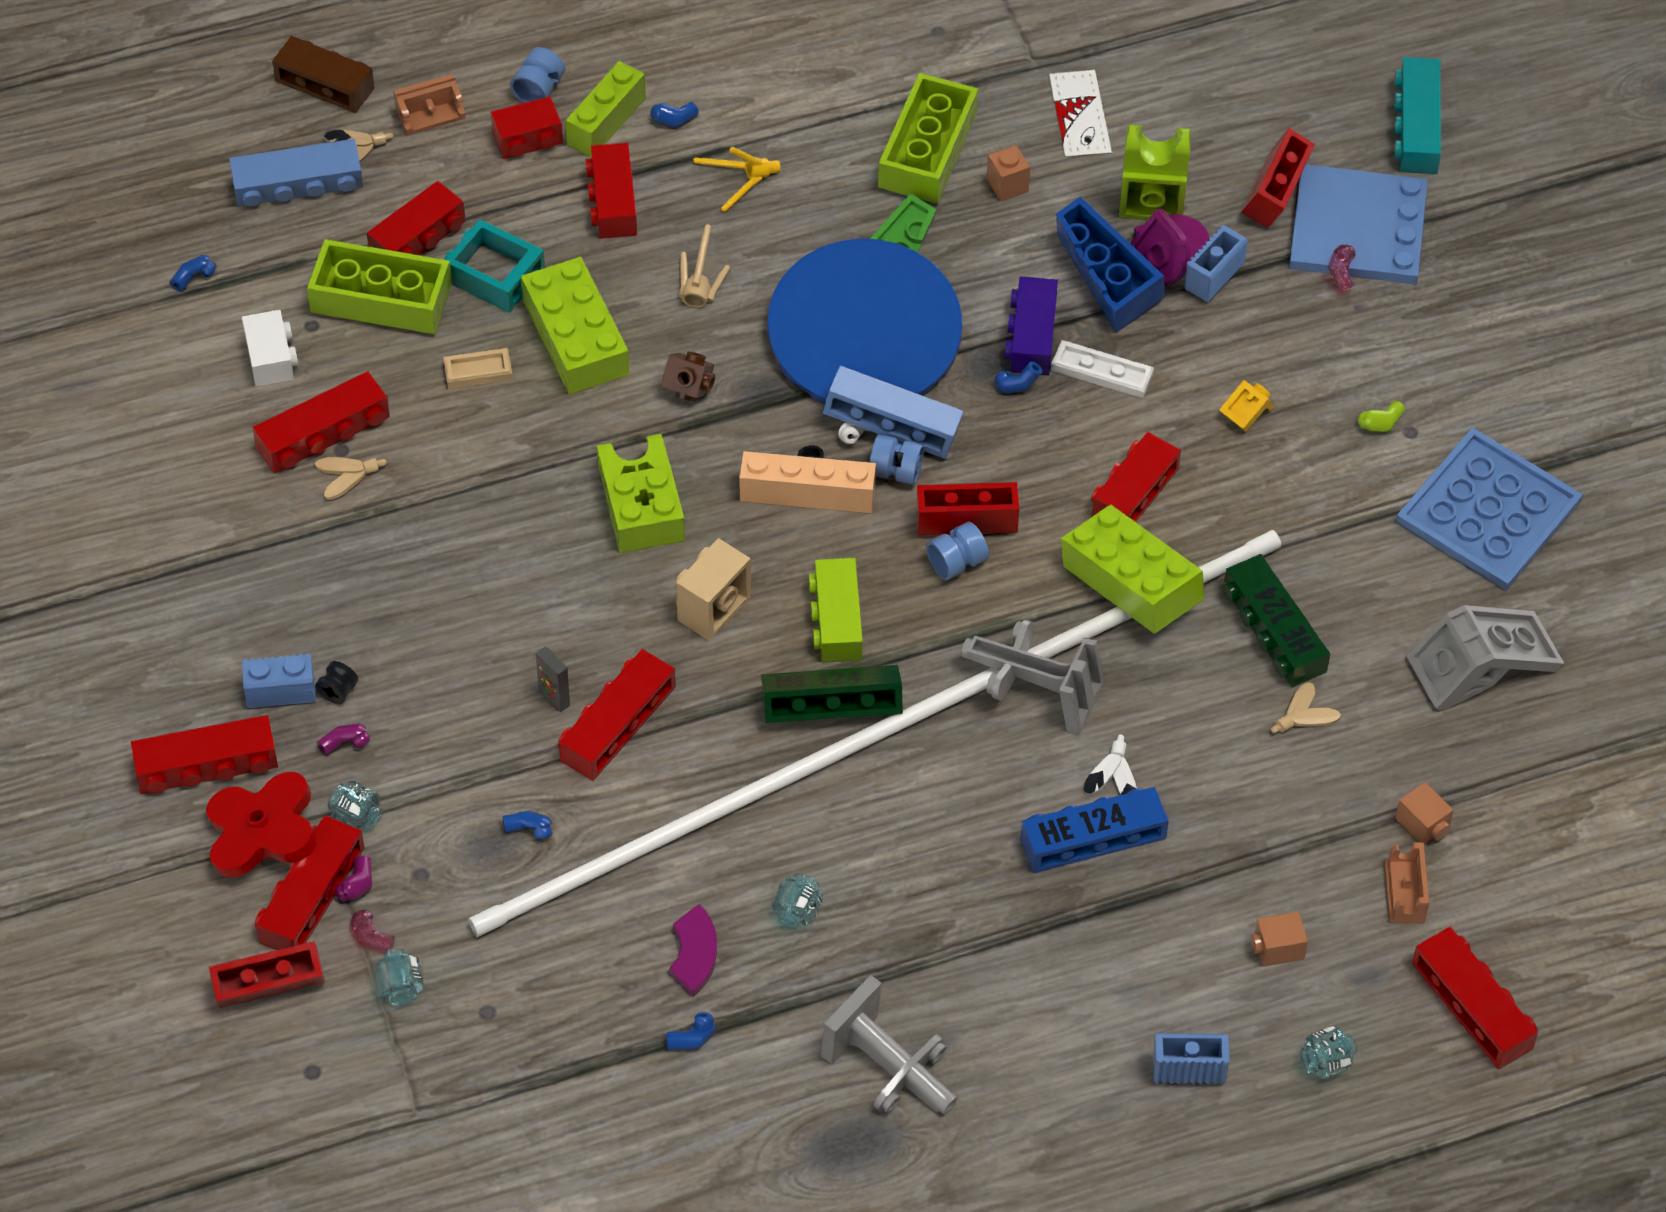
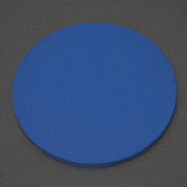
(867, 311)

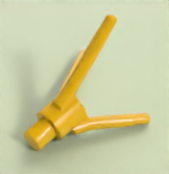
(755, 171)

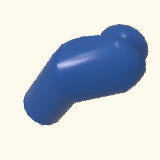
(673, 116)
(189, 269)
(1014, 384)
(528, 819)
(695, 1036)

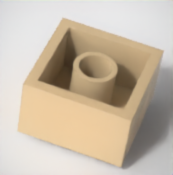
(713, 589)

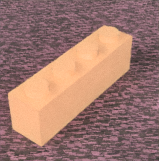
(807, 482)

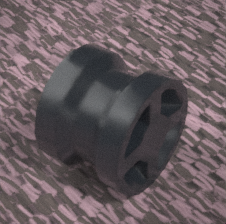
(336, 682)

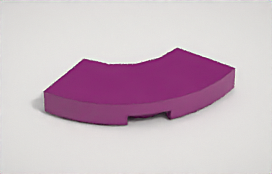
(697, 950)

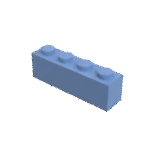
(296, 172)
(892, 411)

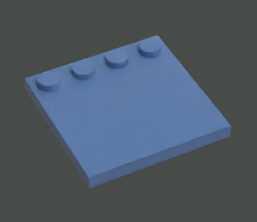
(1364, 209)
(1489, 508)

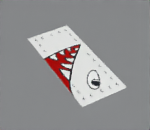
(1080, 113)

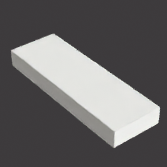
(1102, 369)

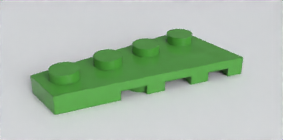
(907, 224)

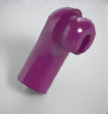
(342, 734)
(358, 883)

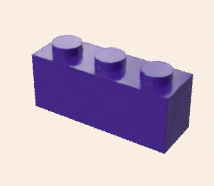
(1032, 323)

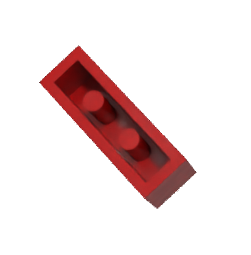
(1278, 178)
(612, 190)
(420, 222)
(1139, 477)
(986, 505)
(266, 974)

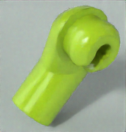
(1381, 420)

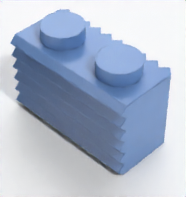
(1215, 263)
(279, 681)
(1190, 1058)

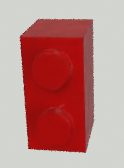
(526, 127)

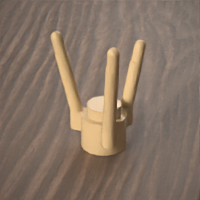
(696, 289)

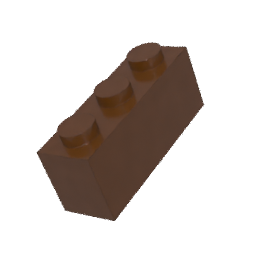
(323, 74)

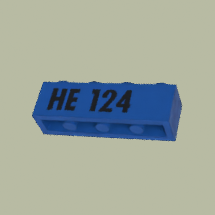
(1094, 829)

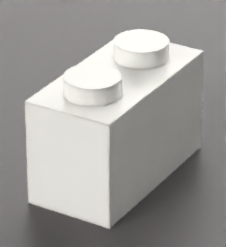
(268, 347)

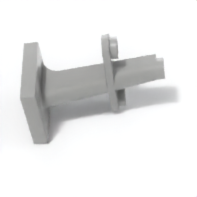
(1074, 681)
(855, 1026)

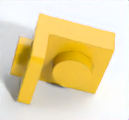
(1246, 404)

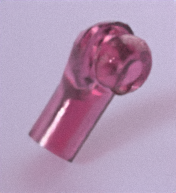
(1339, 266)
(366, 933)

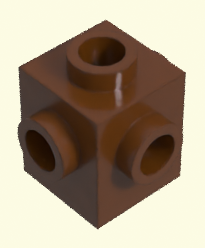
(688, 375)

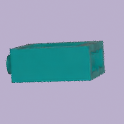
(500, 294)

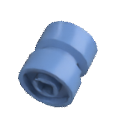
(537, 75)
(885, 456)
(960, 549)

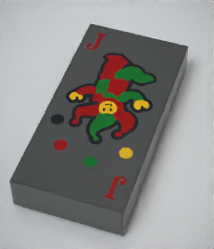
(553, 679)

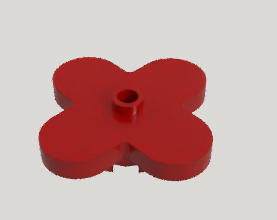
(260, 824)

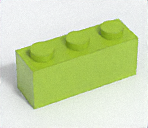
(606, 108)
(836, 610)

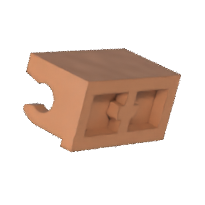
(429, 104)
(1407, 885)

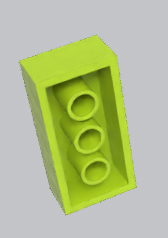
(928, 138)
(379, 286)
(575, 325)
(1132, 568)

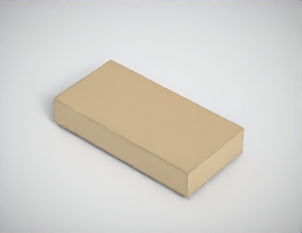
(478, 368)

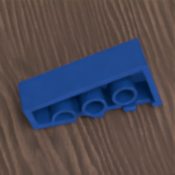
(1111, 267)

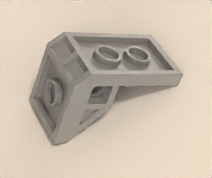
(1476, 648)

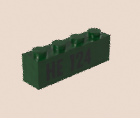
(1276, 621)
(832, 694)

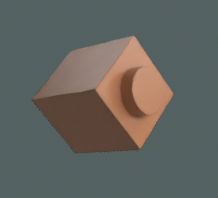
(1008, 173)
(1424, 814)
(1279, 939)

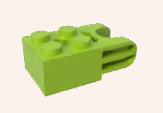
(1154, 174)
(641, 497)

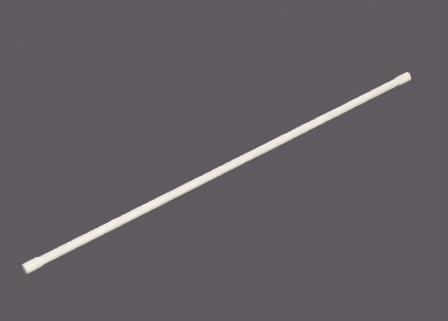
(500, 914)

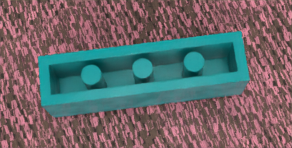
(1419, 115)

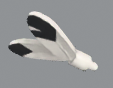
(1112, 766)

